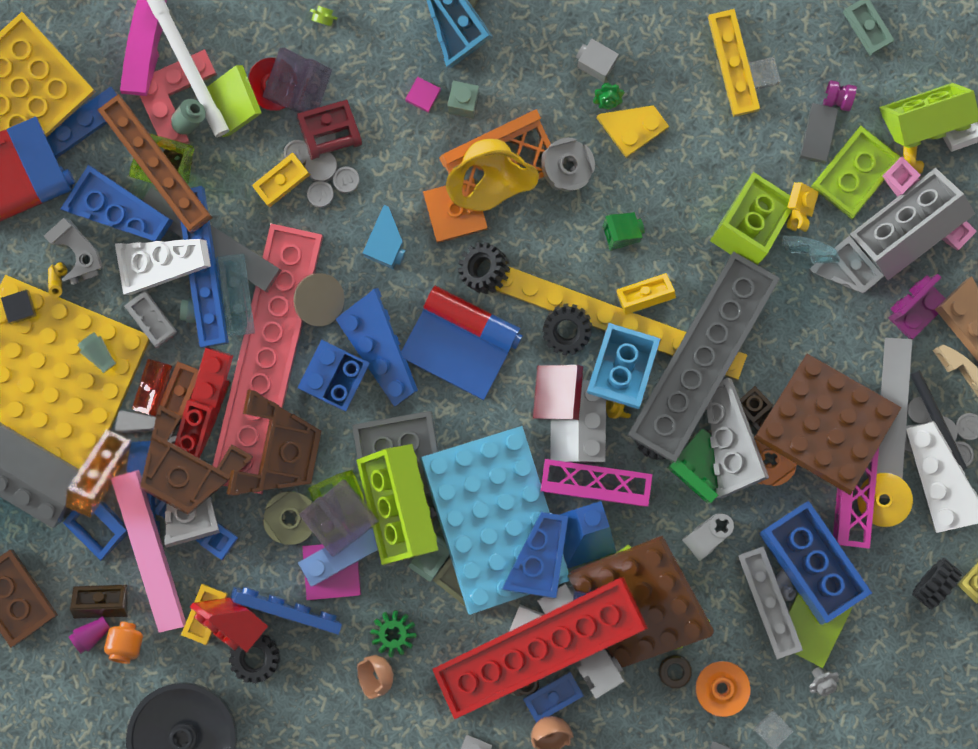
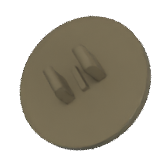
(318, 299)

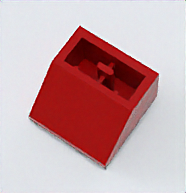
(229, 622)

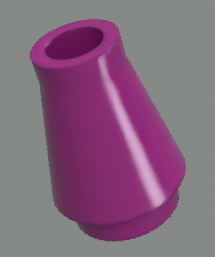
(89, 635)

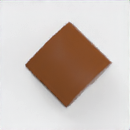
(180, 388)

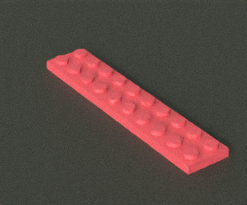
(270, 352)

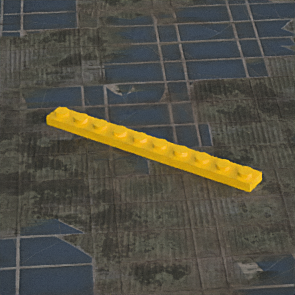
(550, 295)

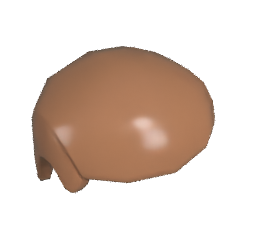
(370, 685)
(551, 733)

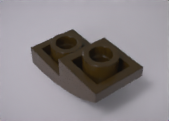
(756, 407)

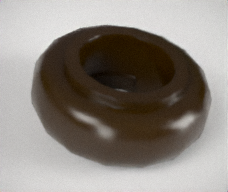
(675, 659)

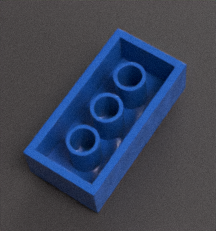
(815, 563)

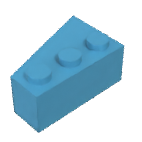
(457, 29)

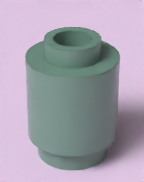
(188, 116)

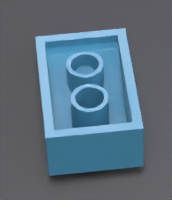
(623, 366)

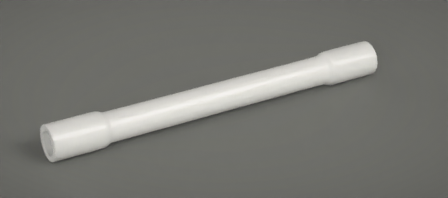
(213, 114)

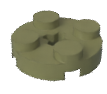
(275, 516)

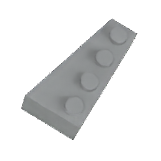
(598, 669)

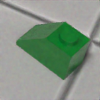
(623, 230)

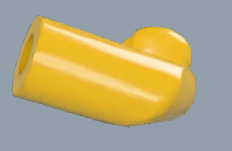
(910, 156)
(55, 273)

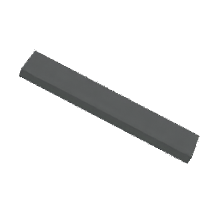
(259, 270)

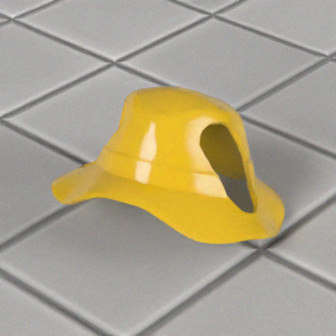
(500, 179)

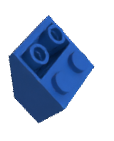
(333, 375)

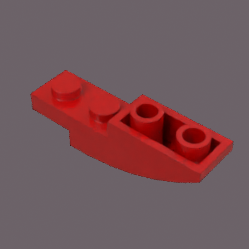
(205, 402)

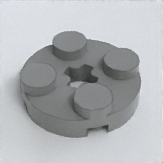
(554, 158)

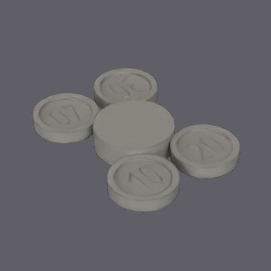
(323, 170)
(965, 427)

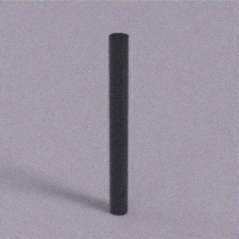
(936, 415)

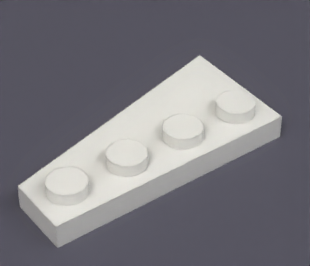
(159, 262)
(946, 488)

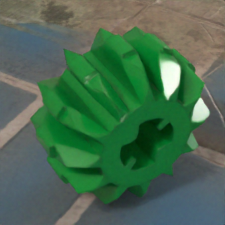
(395, 643)

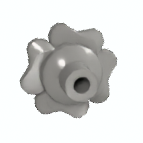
(824, 682)

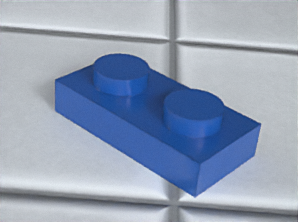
(553, 696)

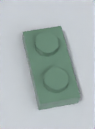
(868, 26)

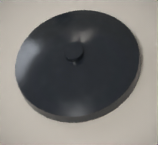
(182, 718)

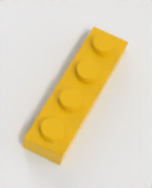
(733, 62)

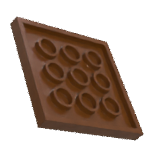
(828, 423)
(660, 594)

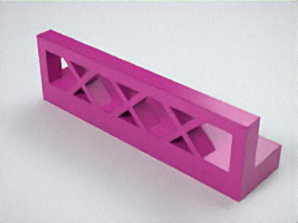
(596, 493)
(844, 510)

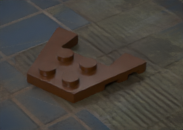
(287, 452)
(180, 476)

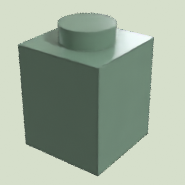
(463, 99)

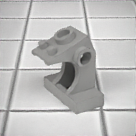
(67, 234)

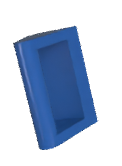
(110, 519)

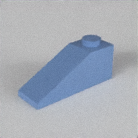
(323, 566)

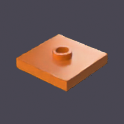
(449, 219)

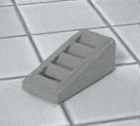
(132, 422)

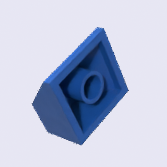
(587, 535)

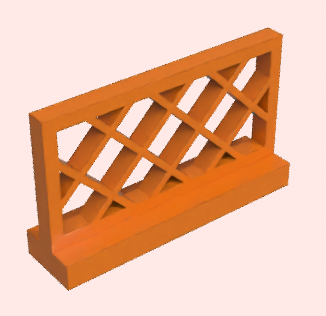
(505, 133)

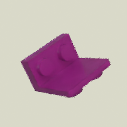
(918, 309)

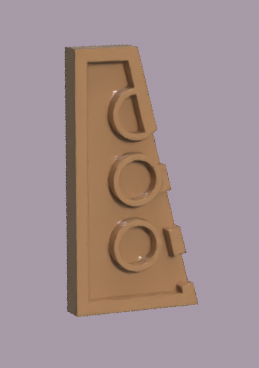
(961, 314)

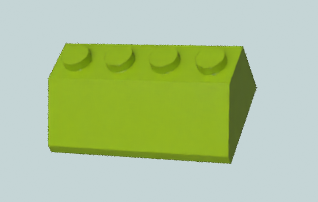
(398, 502)

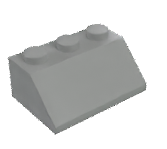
(583, 438)

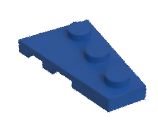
(540, 558)

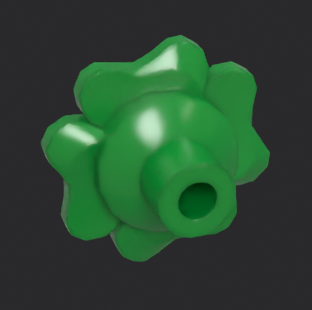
(608, 96)

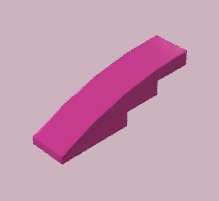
(141, 51)

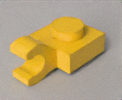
(802, 204)

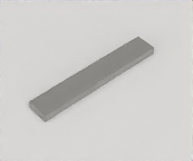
(896, 389)

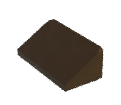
(99, 601)

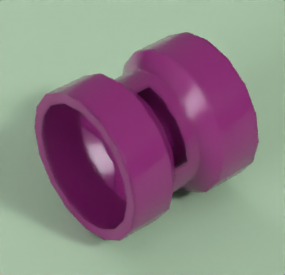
(840, 95)

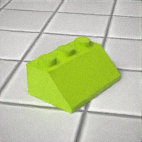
(930, 114)

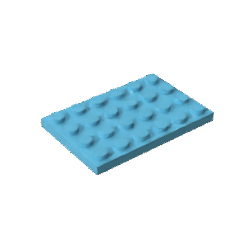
(486, 509)

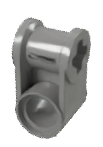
(705, 538)

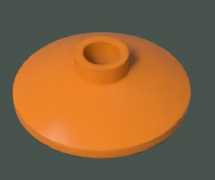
(734, 697)

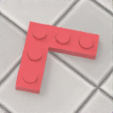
(166, 83)

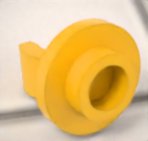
(616, 410)

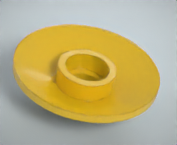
(900, 500)

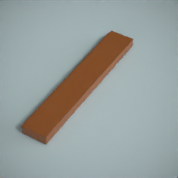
(155, 164)

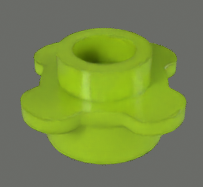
(323, 16)

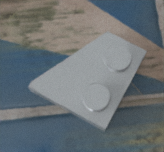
(853, 271)

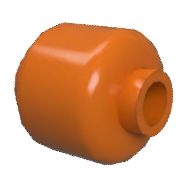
(123, 643)

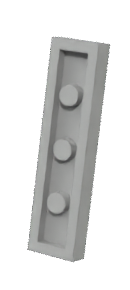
(770, 603)

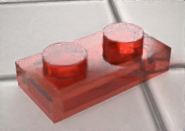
(151, 387)

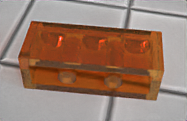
(96, 473)

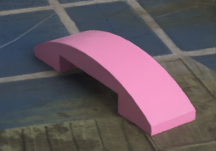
(902, 177)

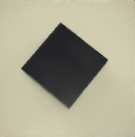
(18, 306)

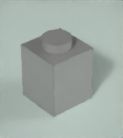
(596, 60)

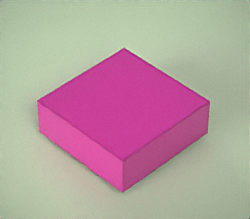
(423, 94)

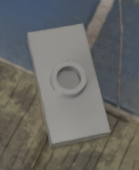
(151, 319)

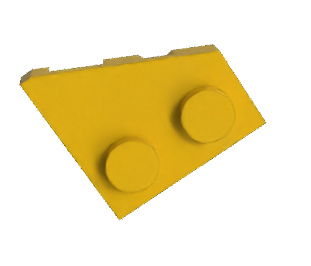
(633, 127)

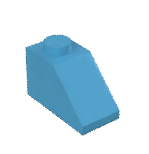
(385, 241)

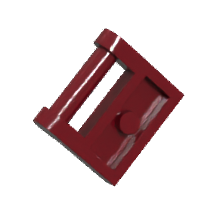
(326, 121)

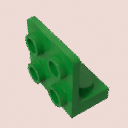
(696, 467)

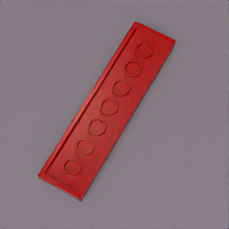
(539, 648)

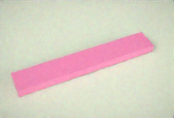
(148, 551)

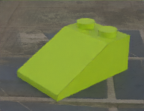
(753, 220)

